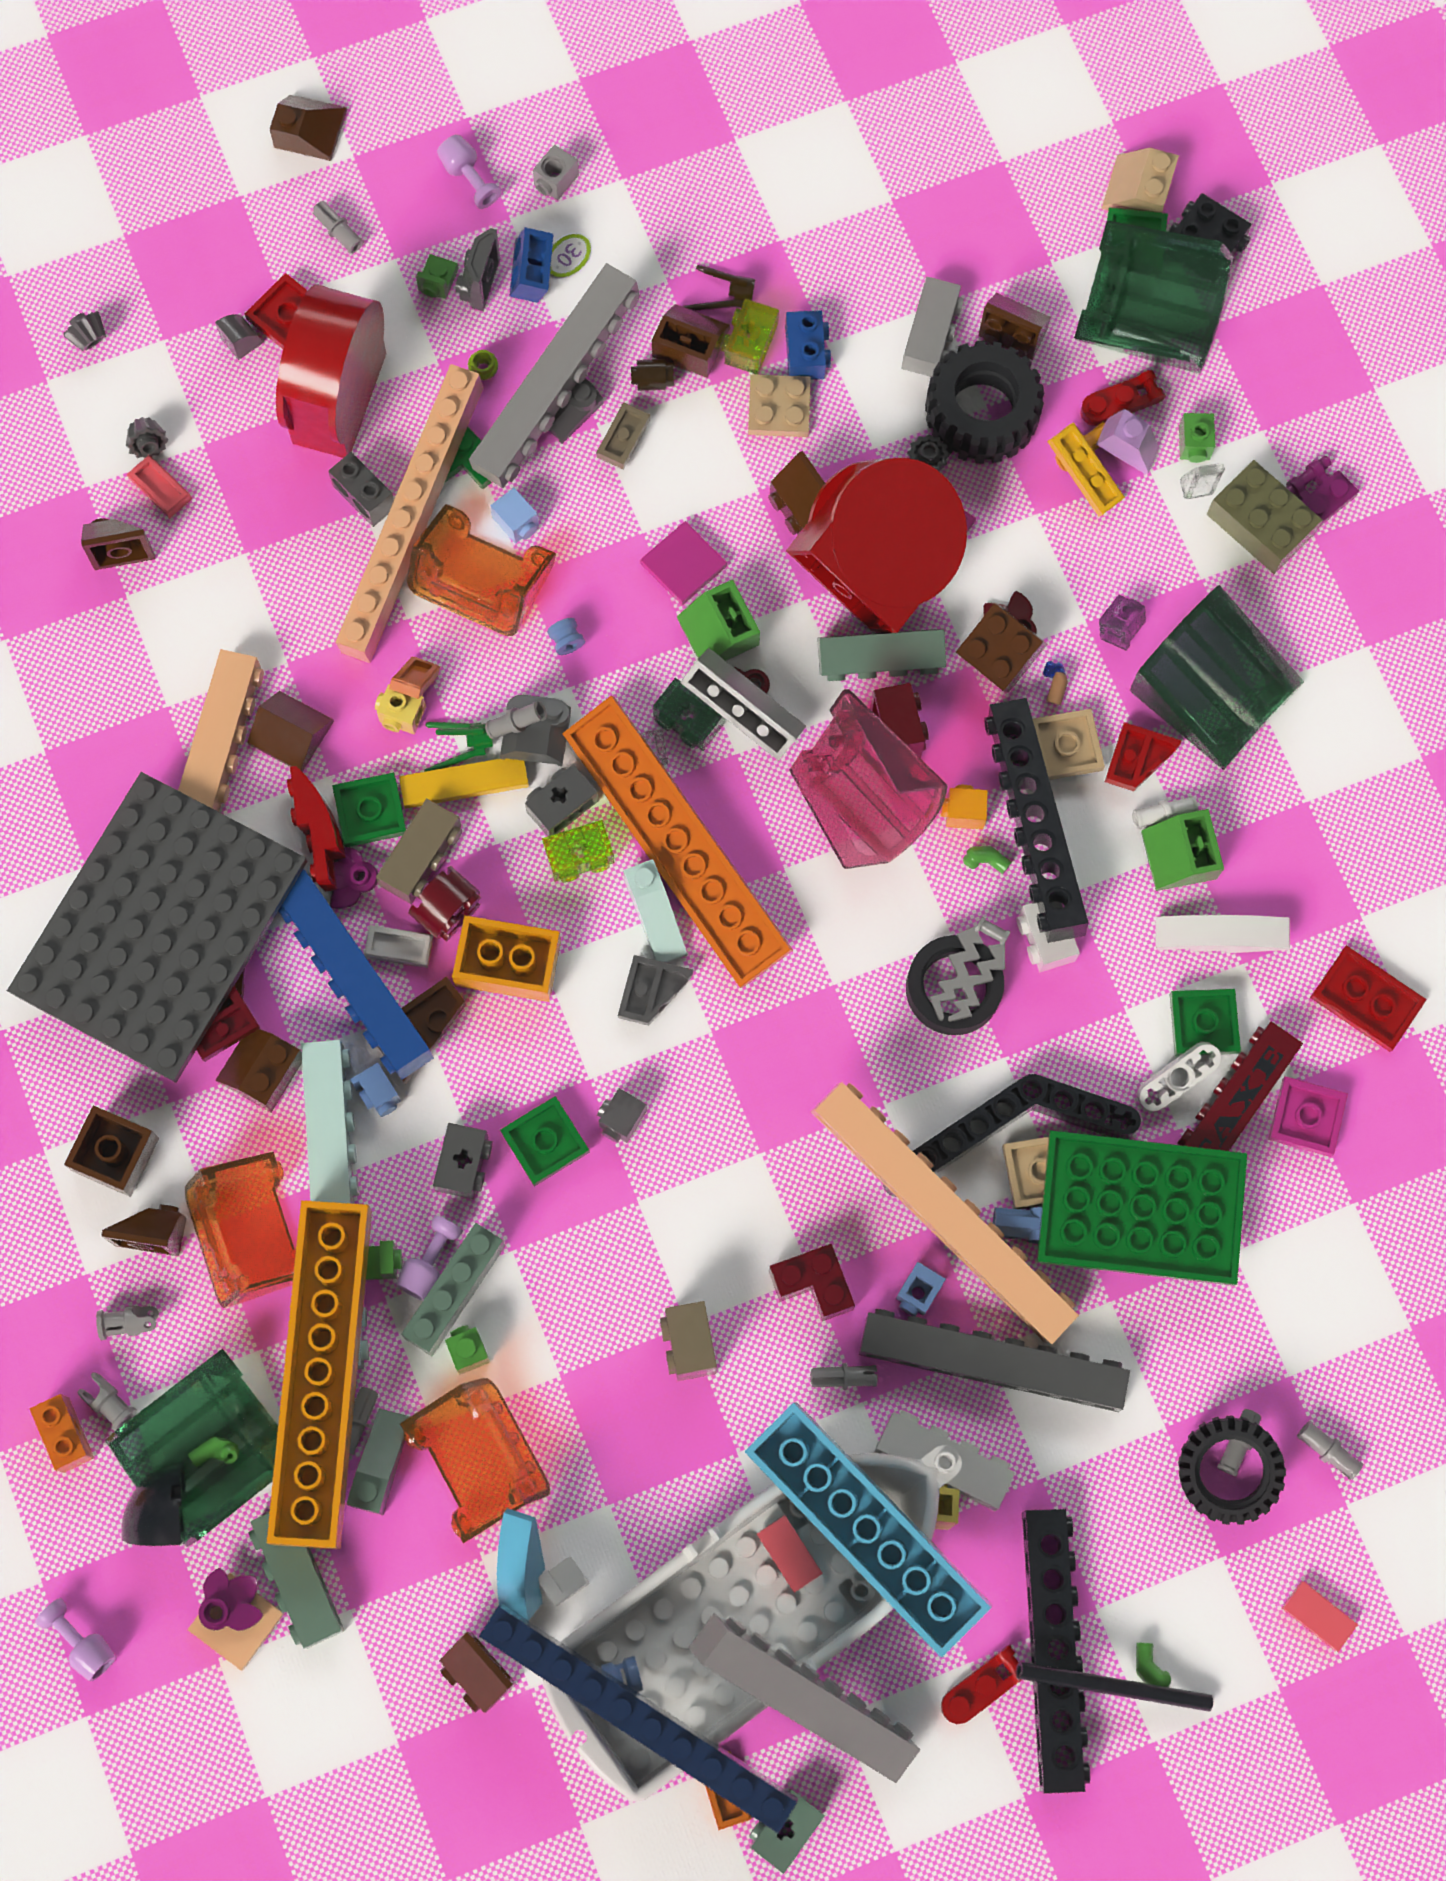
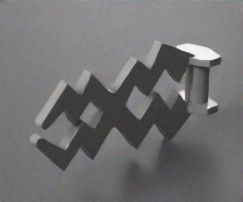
(964, 980)

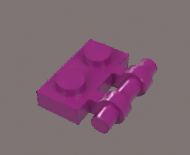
(1329, 496)

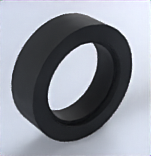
(922, 1006)

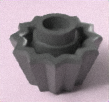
(85, 330)
(145, 438)
(930, 451)

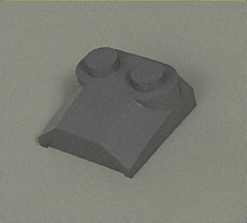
(480, 270)
(581, 406)
(542, 740)

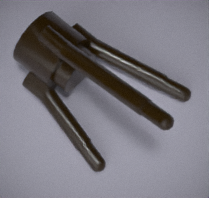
(739, 288)

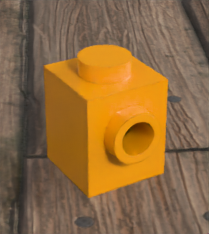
(965, 807)

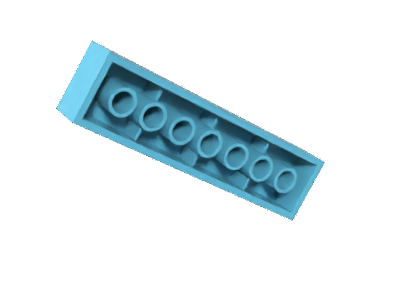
(868, 1529)

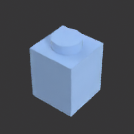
(515, 516)

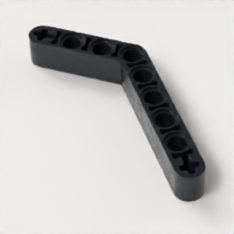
(1021, 1106)

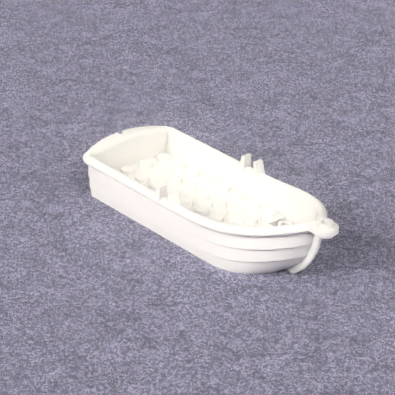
(736, 1578)

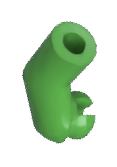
(986, 854)
(215, 1448)
(1147, 1669)

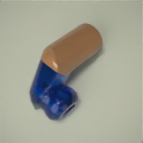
(1059, 681)

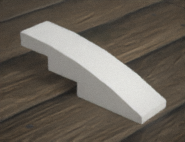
(1222, 932)

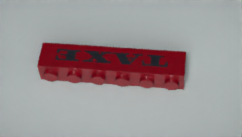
(1244, 1091)

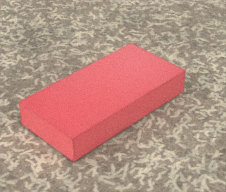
(159, 486)
(789, 1553)
(1319, 1616)

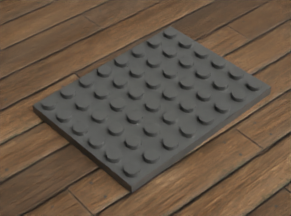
(157, 926)

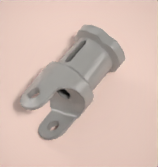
(129, 1321)
(108, 1403)

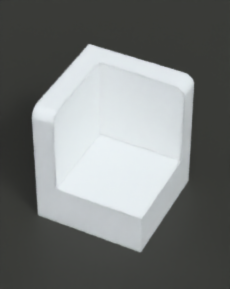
(563, 1581)

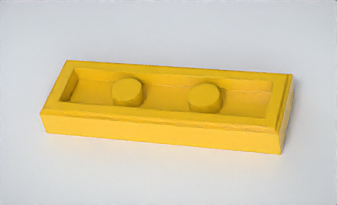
(1086, 469)

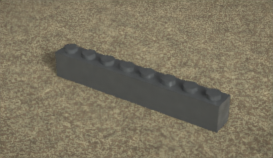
(995, 1362)

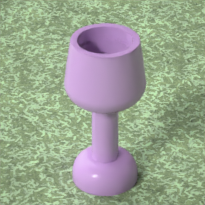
(458, 159)
(419, 1274)
(89, 1655)

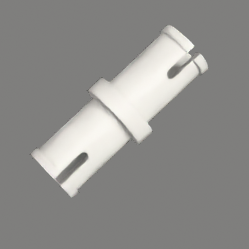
(1163, 811)

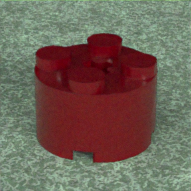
(445, 903)

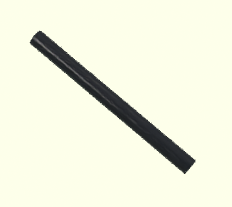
(1114, 1686)

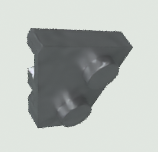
(650, 989)

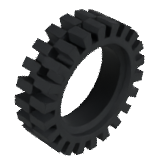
(1233, 1510)

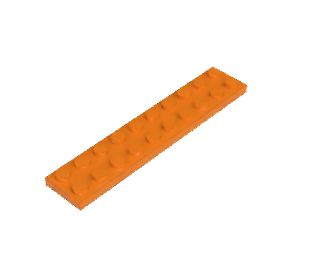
(677, 842)

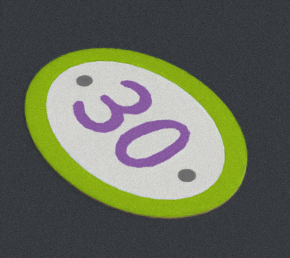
(569, 255)

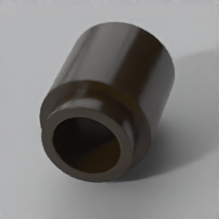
(652, 374)

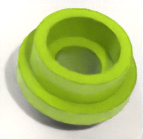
(483, 357)

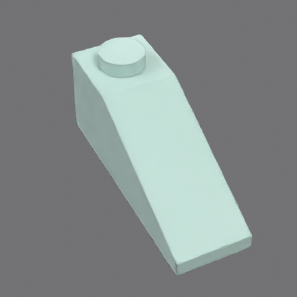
(654, 911)

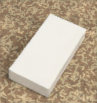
(398, 946)

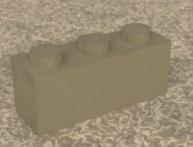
(420, 851)

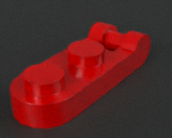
(1125, 395)
(980, 1688)

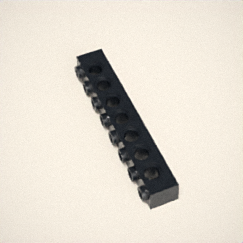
(1016, 719)
(1076, 1774)

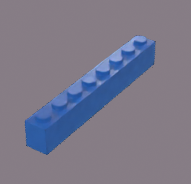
(354, 979)

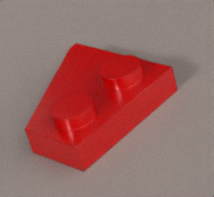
(1138, 756)

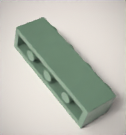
(881, 653)
(453, 1289)
(300, 1588)

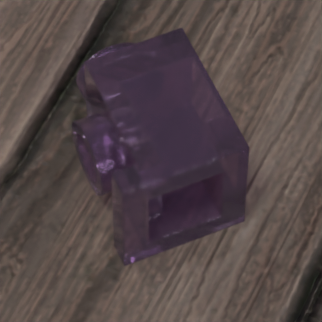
(1122, 621)

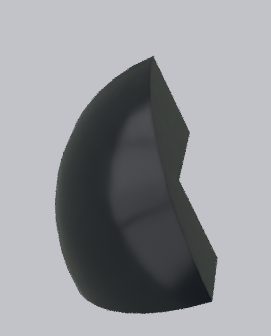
(156, 1509)

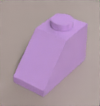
(1129, 440)

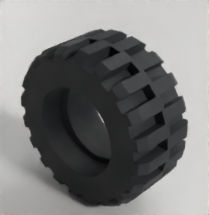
(991, 367)

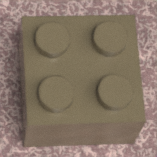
(690, 1341)

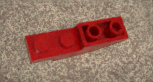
(319, 826)

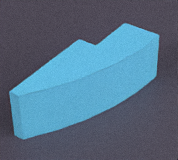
(519, 1564)

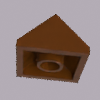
(288, 730)

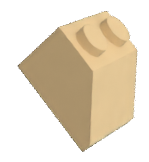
(1140, 180)

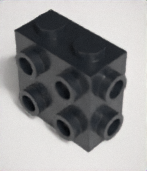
(1214, 222)

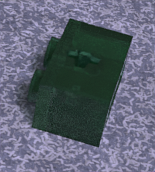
(680, 701)

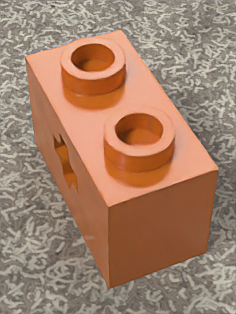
(61, 1433)

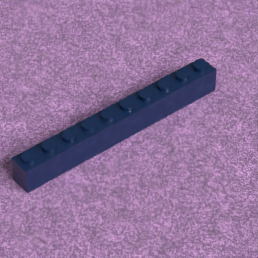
(639, 1718)

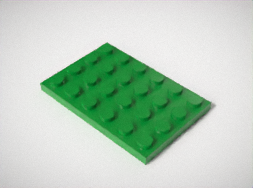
(1142, 1208)

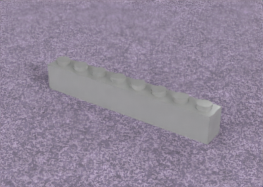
(555, 375)
(804, 1697)

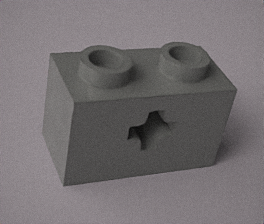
(555, 816)
(462, 1141)

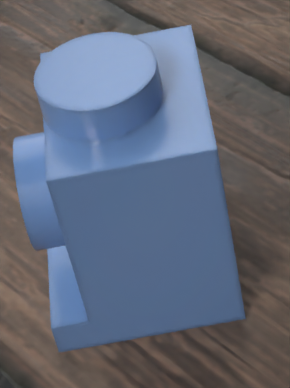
(376, 1090)
(921, 1278)

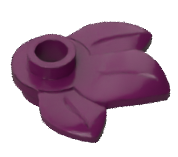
(347, 873)
(233, 1597)

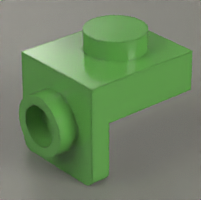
(384, 1261)

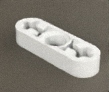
(1178, 1090)

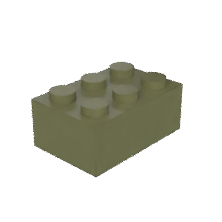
(1264, 516)

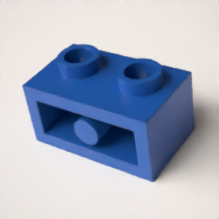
(806, 345)

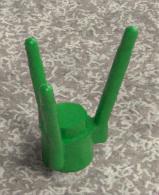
(475, 737)

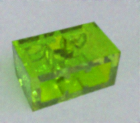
(758, 322)
(592, 842)

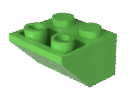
(720, 622)
(1183, 850)

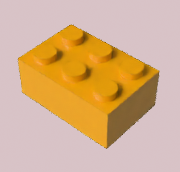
(506, 958)

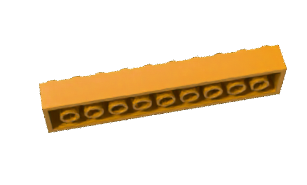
(320, 1375)

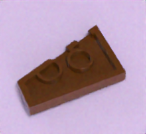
(434, 1013)

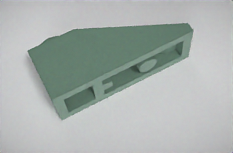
(378, 1463)

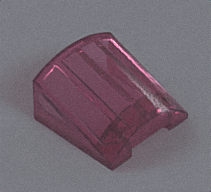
(866, 786)

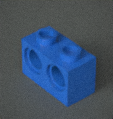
(531, 265)

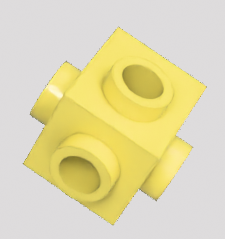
(399, 711)

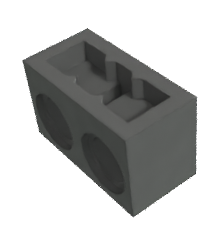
(361, 489)

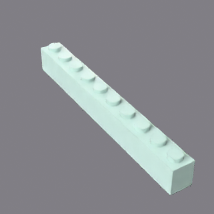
(328, 1132)

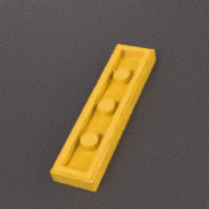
(463, 781)

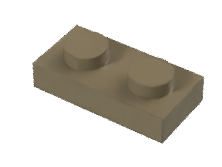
(623, 435)

